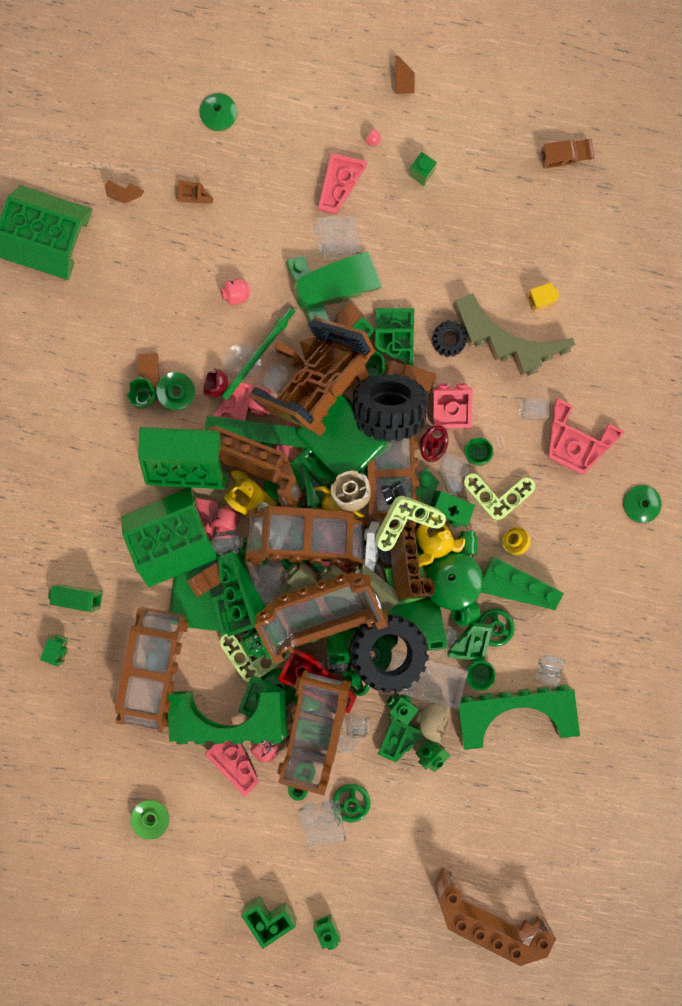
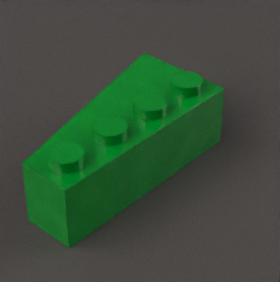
(513, 584)

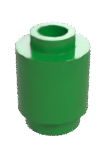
(471, 543)

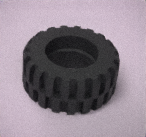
(390, 407)
(403, 675)

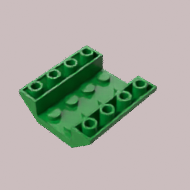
(41, 231)
(181, 458)
(167, 538)

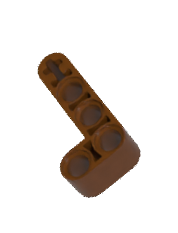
(406, 566)

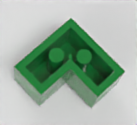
(268, 925)

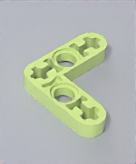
(494, 501)
(402, 516)
(256, 664)

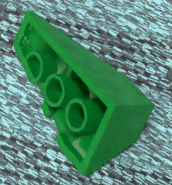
(239, 596)

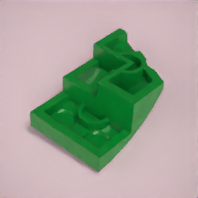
(395, 333)

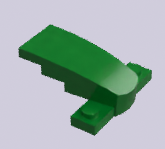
(331, 282)

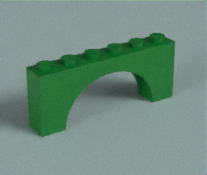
(423, 614)
(479, 712)
(189, 724)

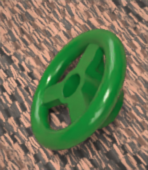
(502, 630)
(356, 681)
(356, 808)

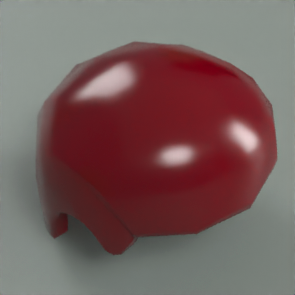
(215, 383)

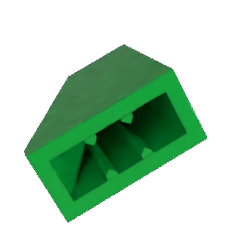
(75, 597)

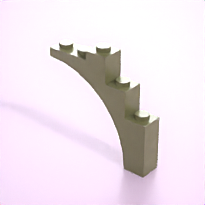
(503, 344)
(304, 576)

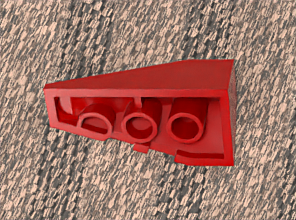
(301, 661)

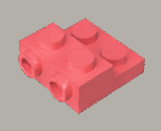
(452, 406)

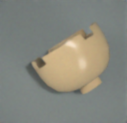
(351, 491)
(434, 721)

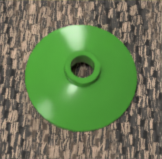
(148, 828)

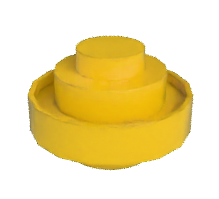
(516, 541)

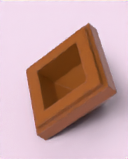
(309, 346)

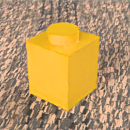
(543, 296)

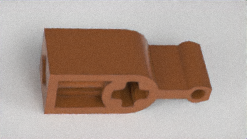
(566, 152)
(422, 376)
(205, 580)

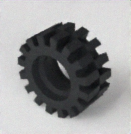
(452, 327)

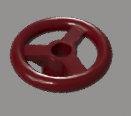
(431, 443)

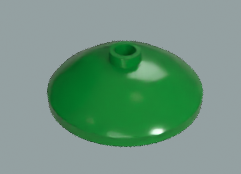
(465, 587)

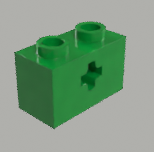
(461, 509)

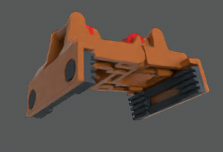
(323, 376)

